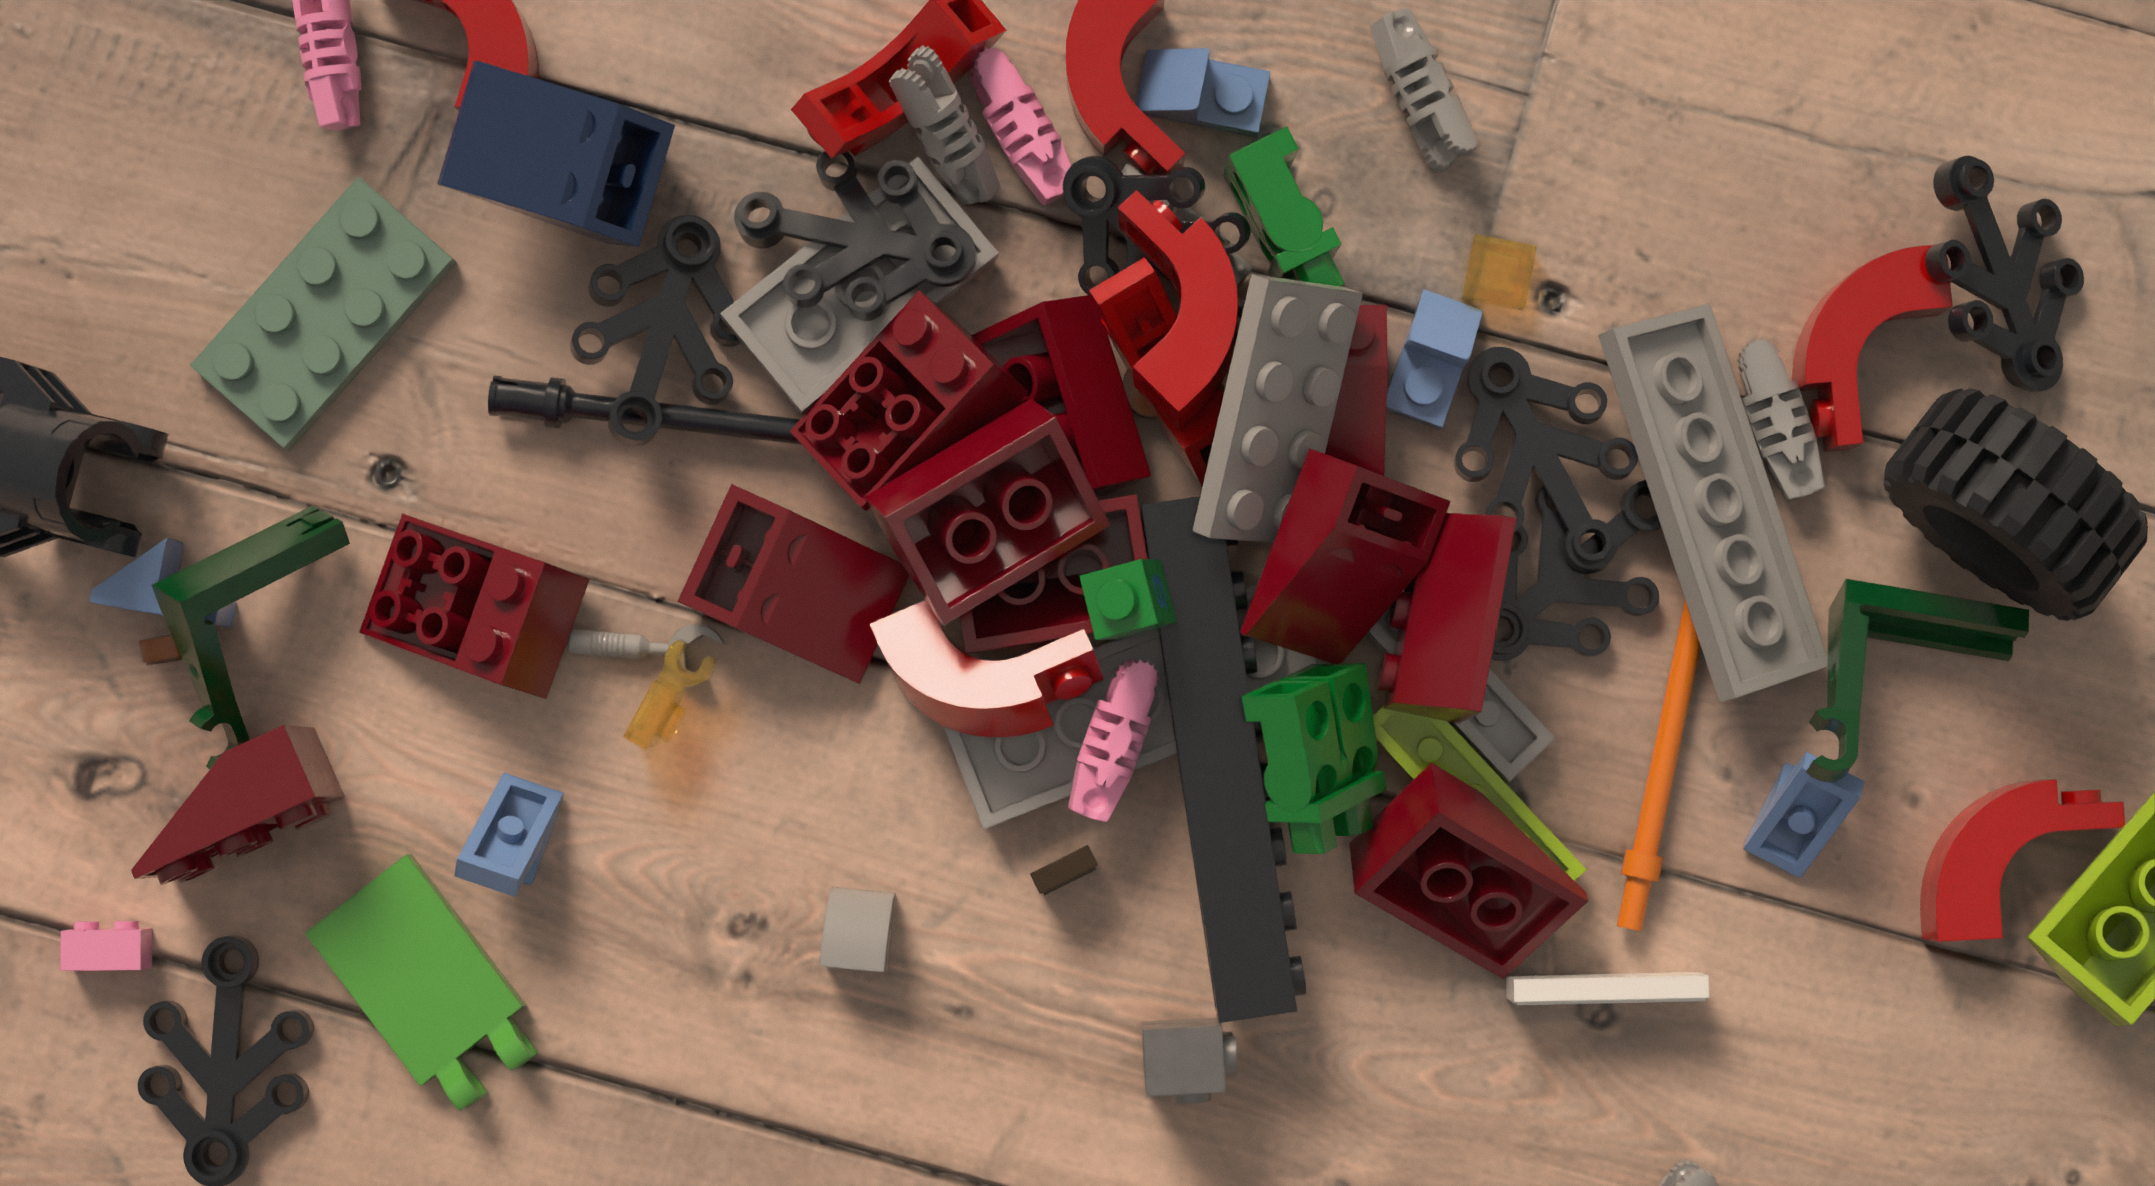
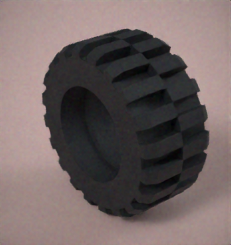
(2016, 503)

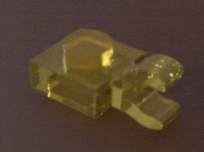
(660, 710)

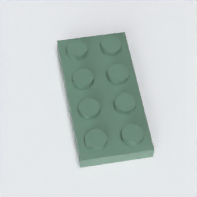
(323, 314)

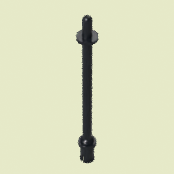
(559, 403)

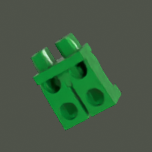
(1278, 214)
(1318, 753)

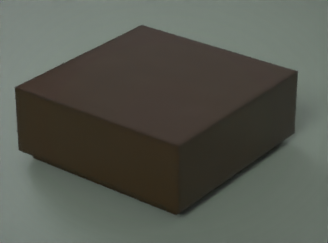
(1064, 870)

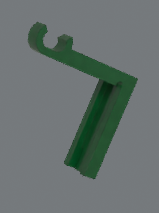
(223, 579)
(1905, 618)

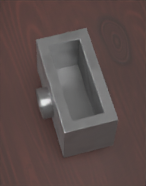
(1187, 1058)

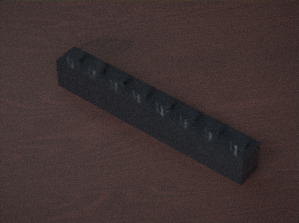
(1222, 772)

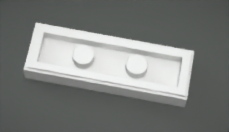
(1607, 988)

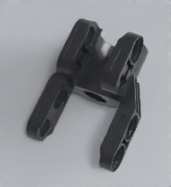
(41, 457)

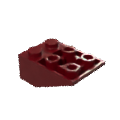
(905, 400)
(1341, 557)
(793, 583)
(474, 606)
(247, 793)

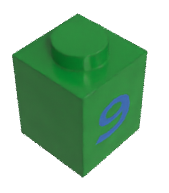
(1128, 599)

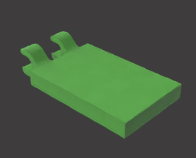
(422, 979)

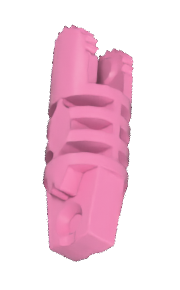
(330, 61)
(1020, 125)
(1113, 741)

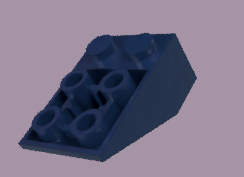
(556, 154)

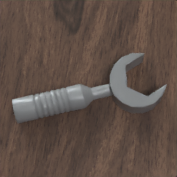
(633, 645)

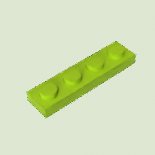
(1421, 740)

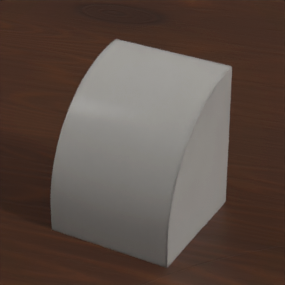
(857, 929)

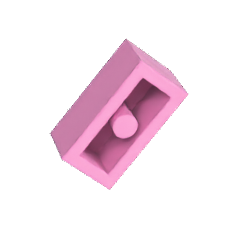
(106, 949)

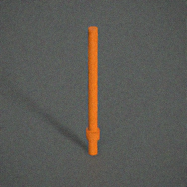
(1642, 862)

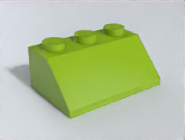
(2105, 925)

